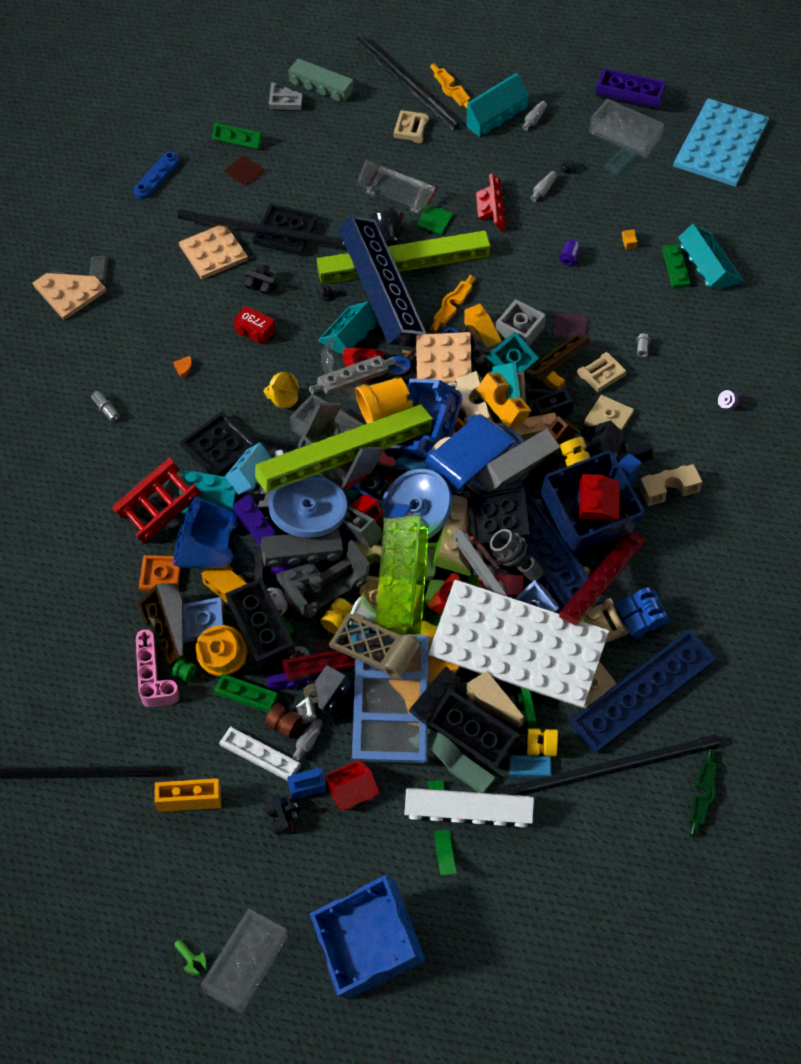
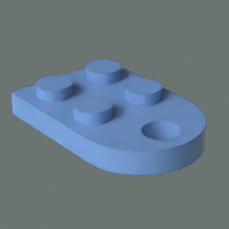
(200, 617)

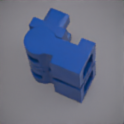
(642, 612)

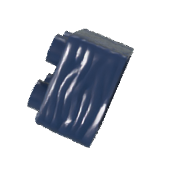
(562, 502)

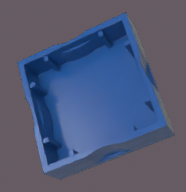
(367, 937)

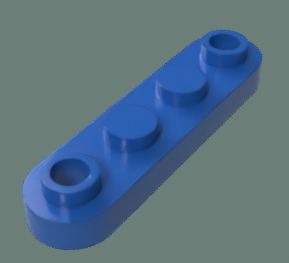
(156, 175)

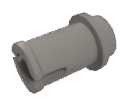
(643, 343)

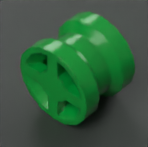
(184, 670)

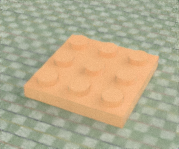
(213, 251)
(443, 356)

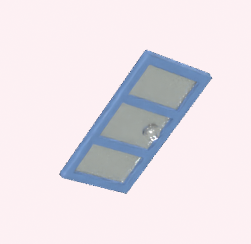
(381, 716)

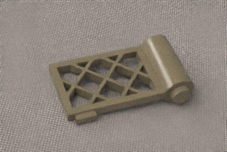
(398, 654)

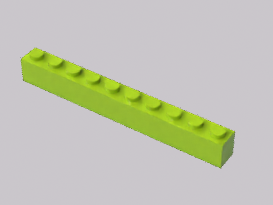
(412, 255)
(342, 448)

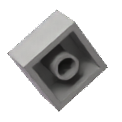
(521, 319)

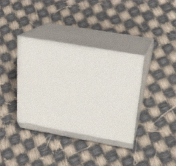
(307, 710)

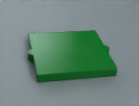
(434, 220)

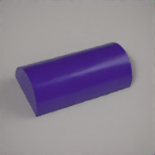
(631, 88)

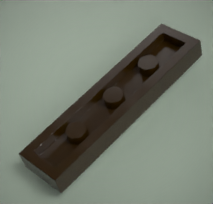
(557, 357)

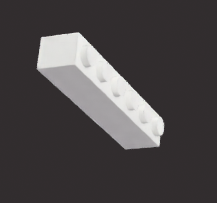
(469, 805)

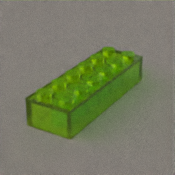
(402, 574)

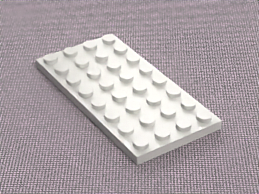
(518, 643)

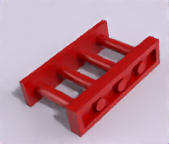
(146, 488)

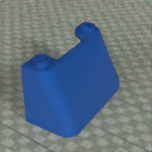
(442, 405)
(468, 451)
(205, 536)

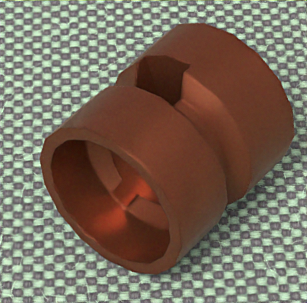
(281, 719)

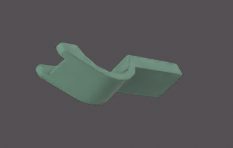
(458, 763)

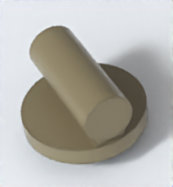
(310, 691)

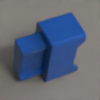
(630, 467)
(306, 783)

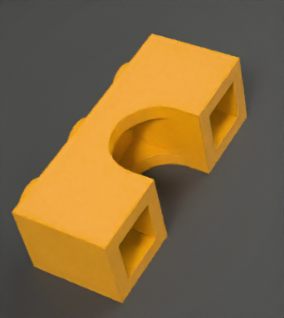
(510, 411)

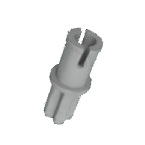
(105, 406)

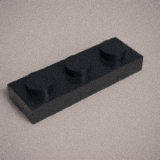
(432, 696)

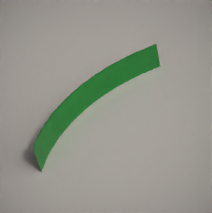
(443, 841)

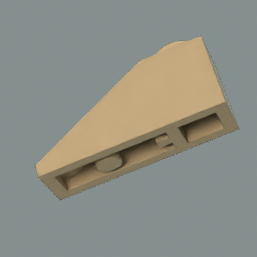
(492, 699)

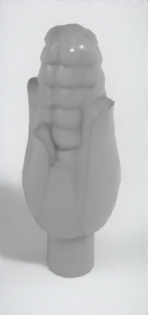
(534, 115)
(543, 186)
(307, 739)

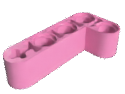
(150, 668)

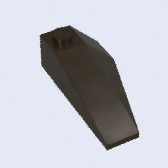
(163, 612)

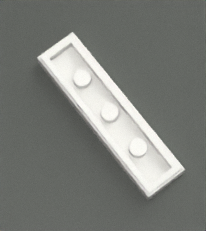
(259, 753)

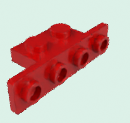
(490, 203)

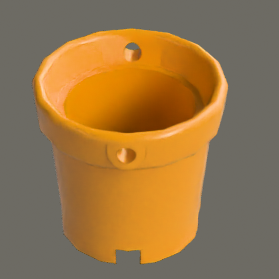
(383, 399)
(221, 650)

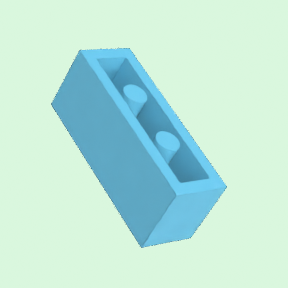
(243, 472)

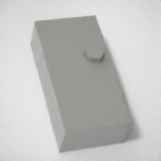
(518, 461)

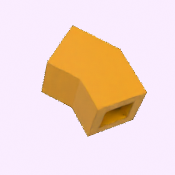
(629, 239)
(553, 381)

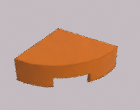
(183, 366)

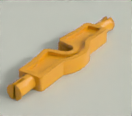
(447, 81)
(448, 310)

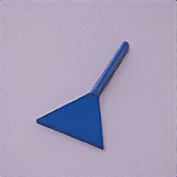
(392, 510)

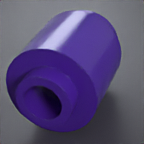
(570, 252)

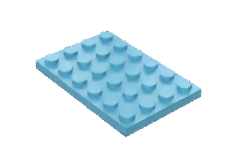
(721, 142)

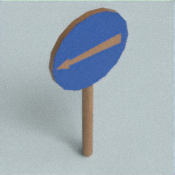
(402, 363)

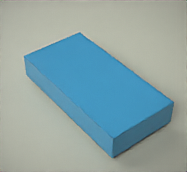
(529, 766)

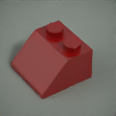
(599, 497)
(351, 785)

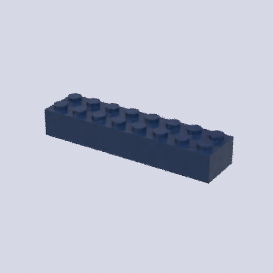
(381, 281)

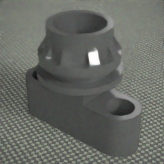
(511, 549)

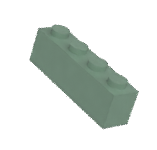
(321, 80)

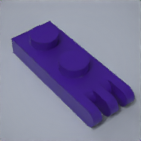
(279, 682)

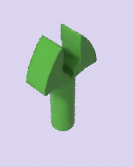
(190, 957)

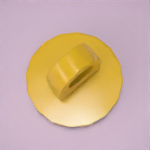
(283, 390)

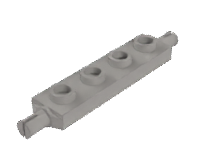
(352, 375)

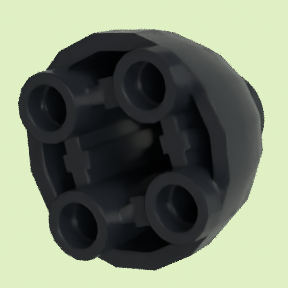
(390, 224)

